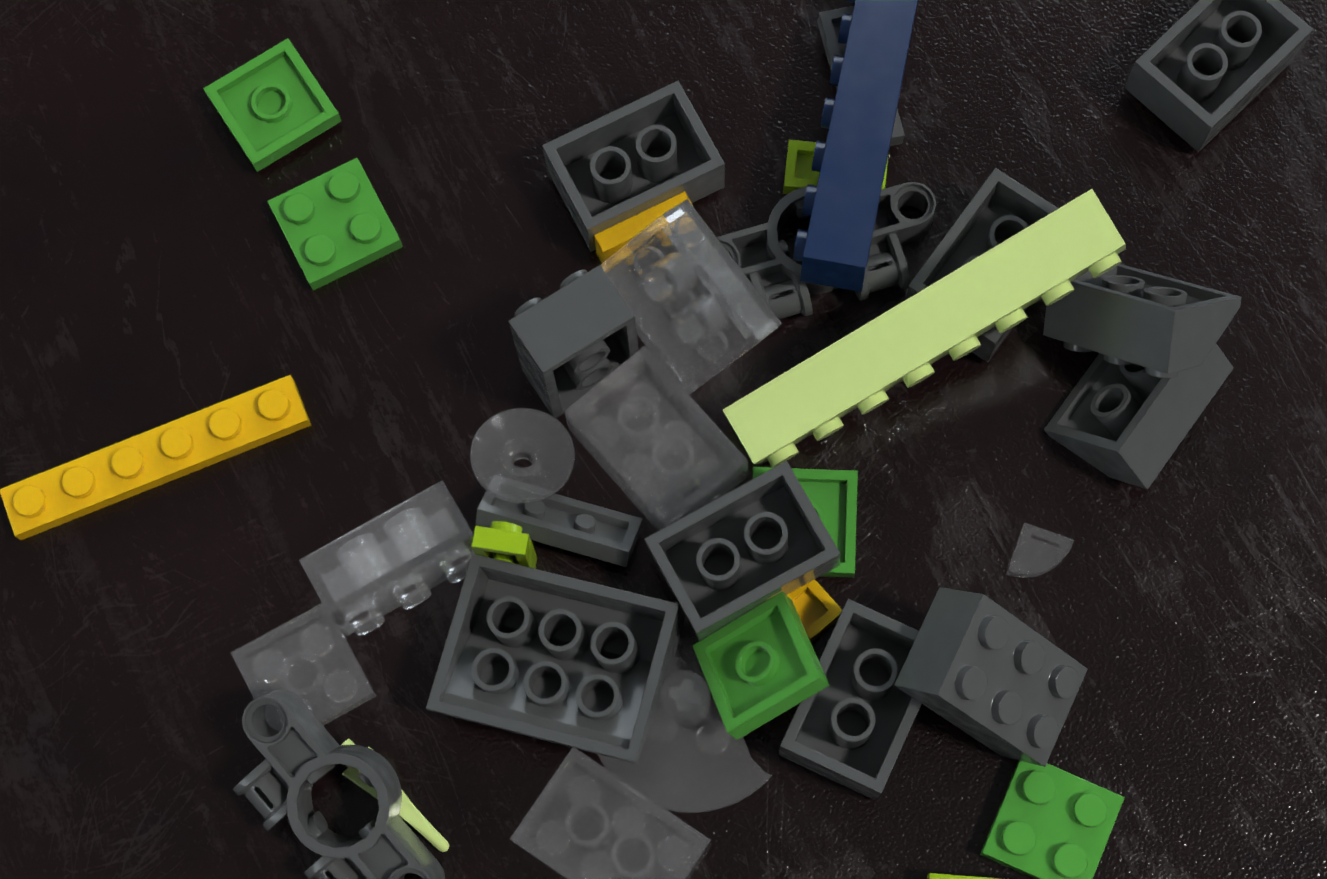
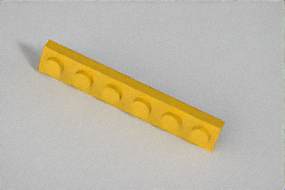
(154, 457)

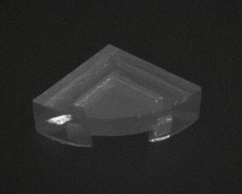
(1037, 552)

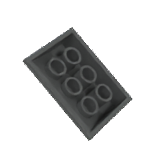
(556, 658)

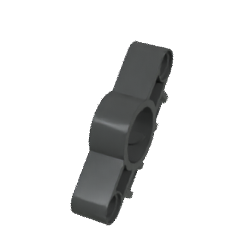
(778, 277)
(283, 787)

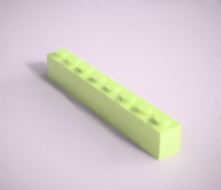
(926, 328)

